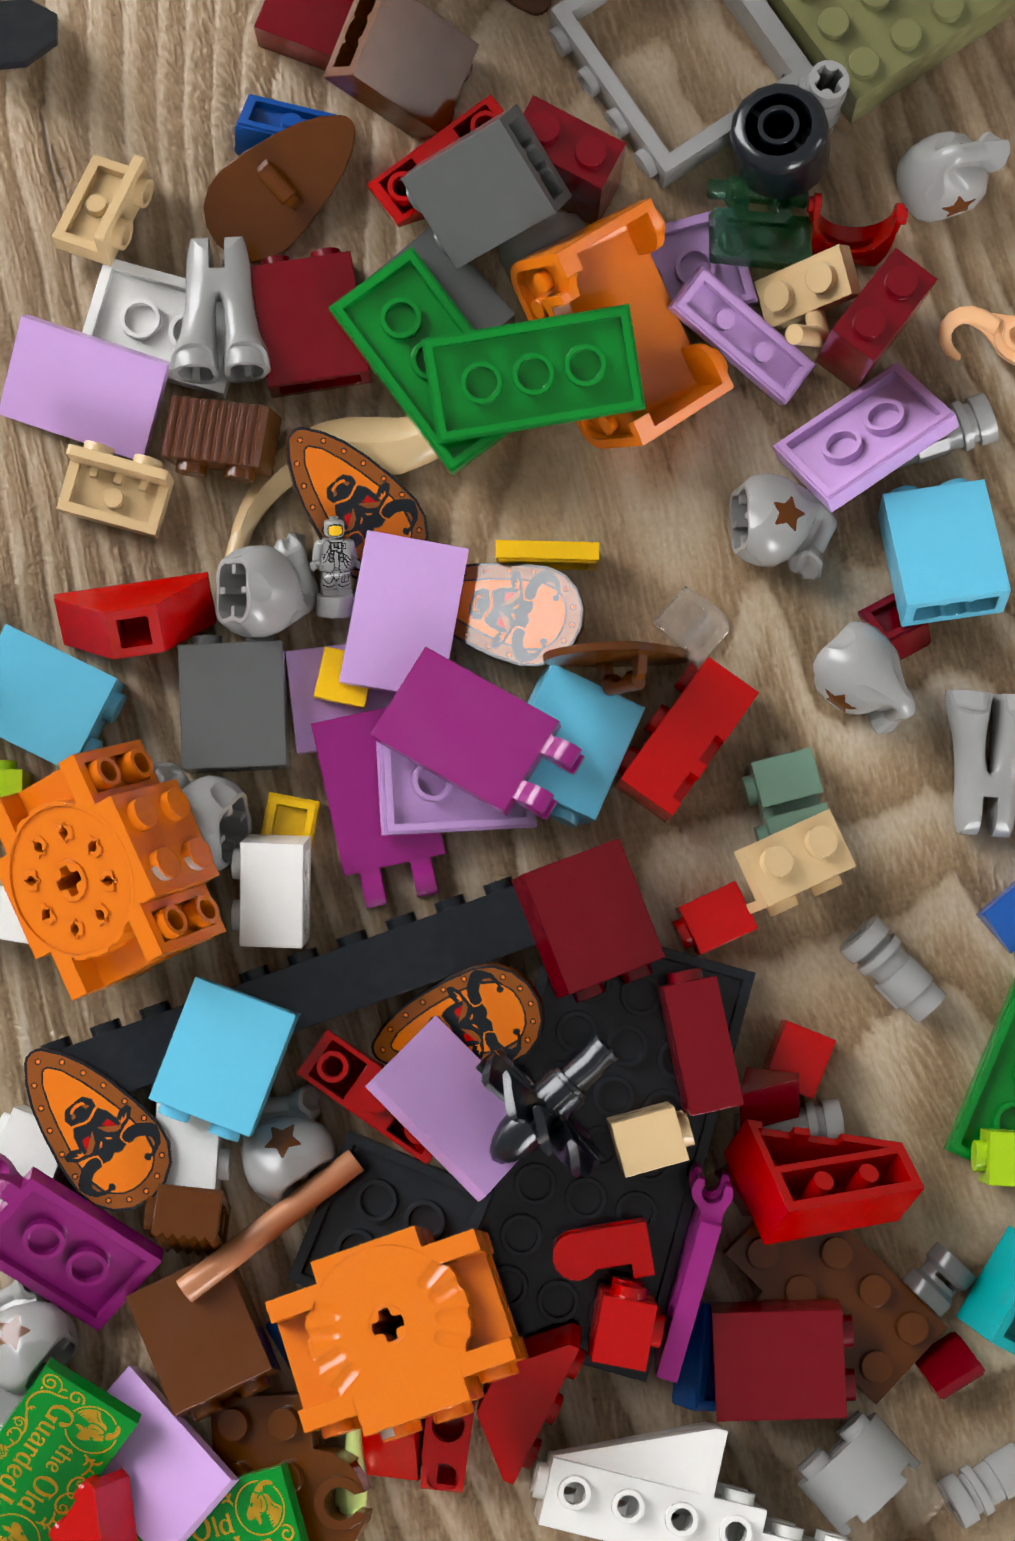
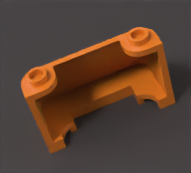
(613, 267)

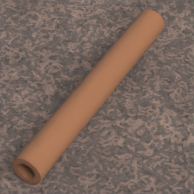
(269, 1225)

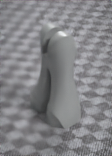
(196, 350)
(968, 721)

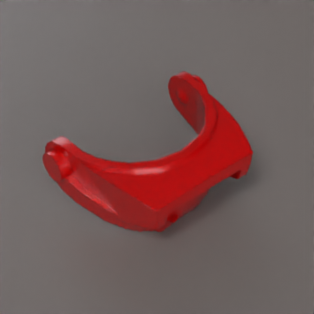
(866, 243)

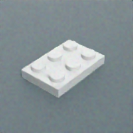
(146, 314)

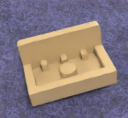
(104, 208)
(115, 489)
(793, 861)

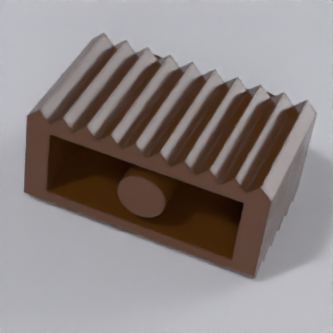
(221, 438)
(188, 1218)

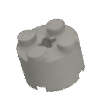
(857, 1471)

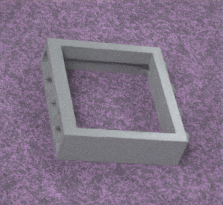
(623, 114)

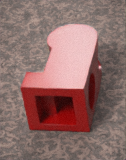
(603, 1246)
(446, 1453)

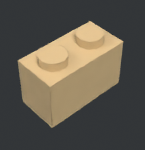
(650, 1138)

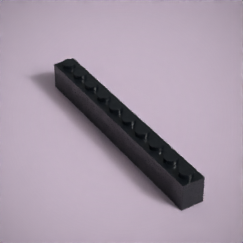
(332, 983)

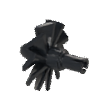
(543, 1110)

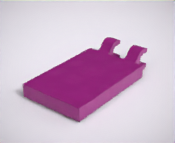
(474, 735)
(352, 790)
(69, 1246)
(692, 1270)

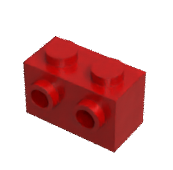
(624, 1324)

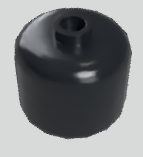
(780, 141)

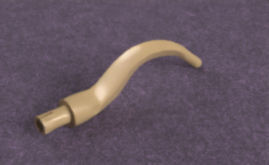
(386, 440)

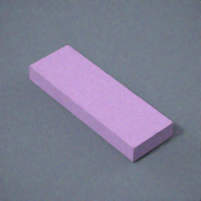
(741, 336)

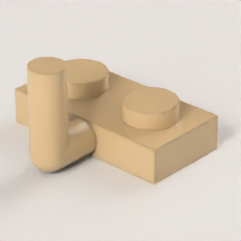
(806, 293)

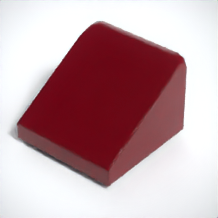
(885, 617)
(769, 1096)
(949, 1365)

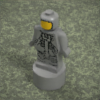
(334, 559)

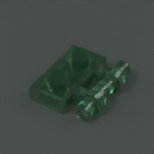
(756, 237)

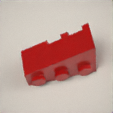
(684, 737)
(819, 1184)

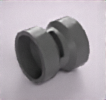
(930, 1288)

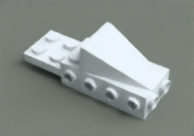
(656, 1477)

